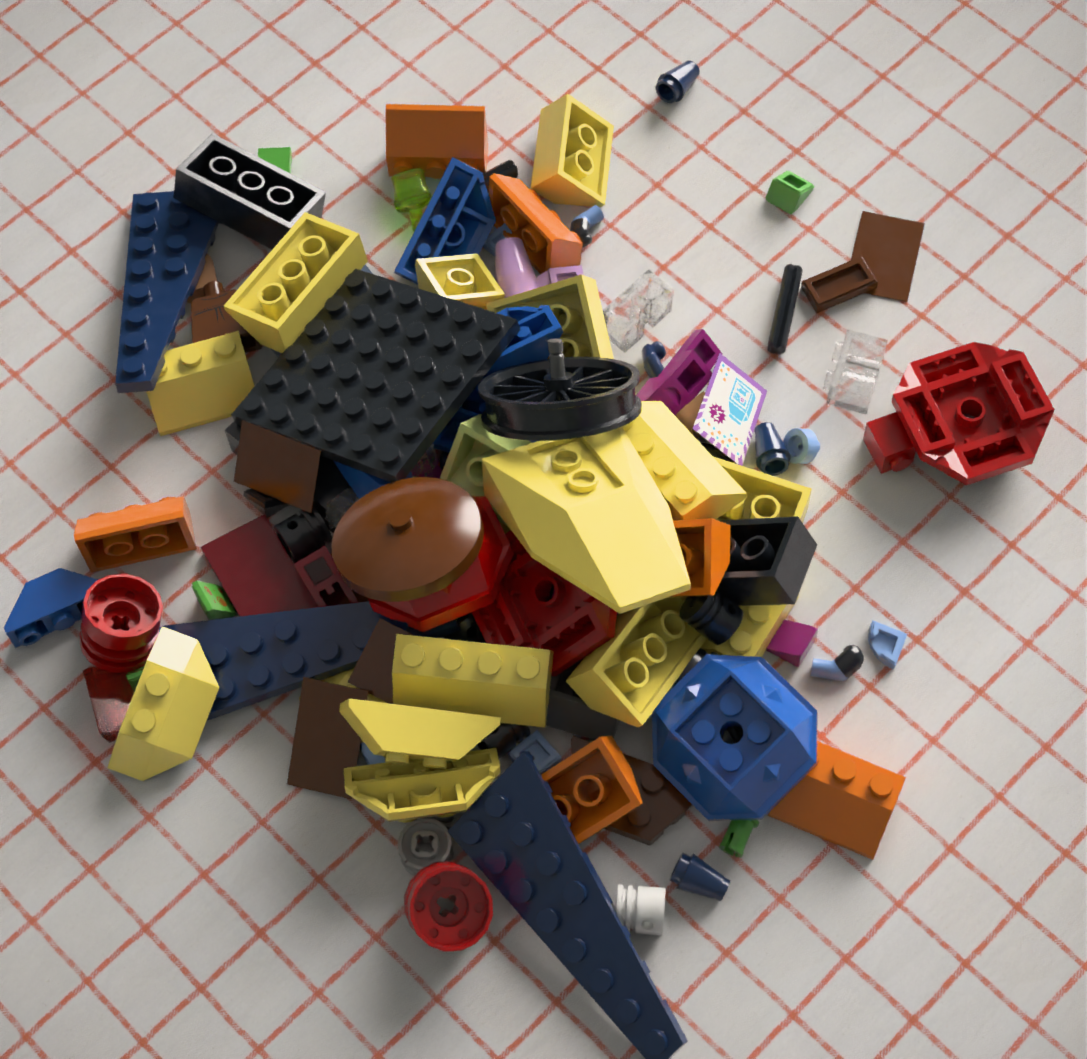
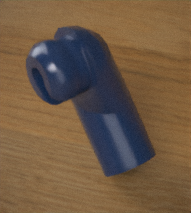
(651, 358)

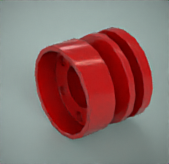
(120, 622)
(454, 928)

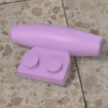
(516, 273)

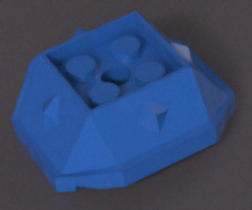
(741, 777)

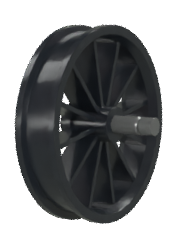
(560, 397)

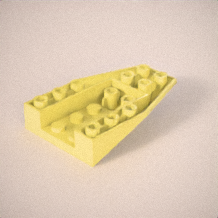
(590, 516)

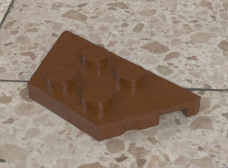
(661, 802)

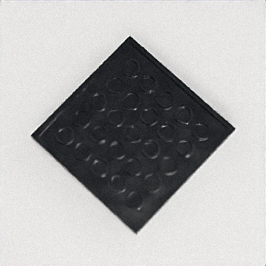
(378, 374)

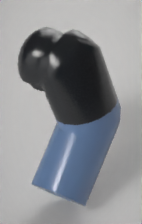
(583, 223)
(841, 667)

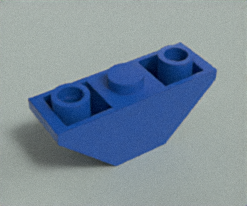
(47, 606)

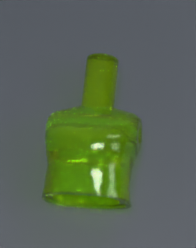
(411, 194)

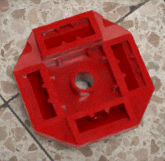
(981, 382)
(466, 594)
(527, 617)

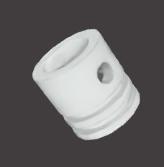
(641, 908)

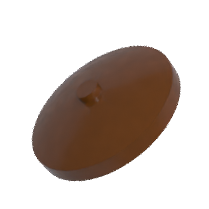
(407, 539)

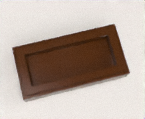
(839, 284)

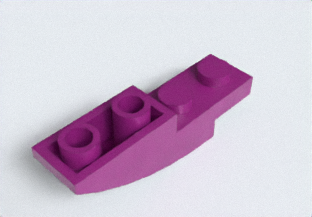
(684, 374)

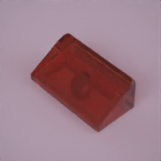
(109, 698)

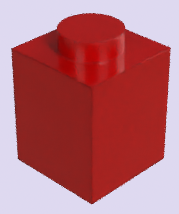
(889, 443)

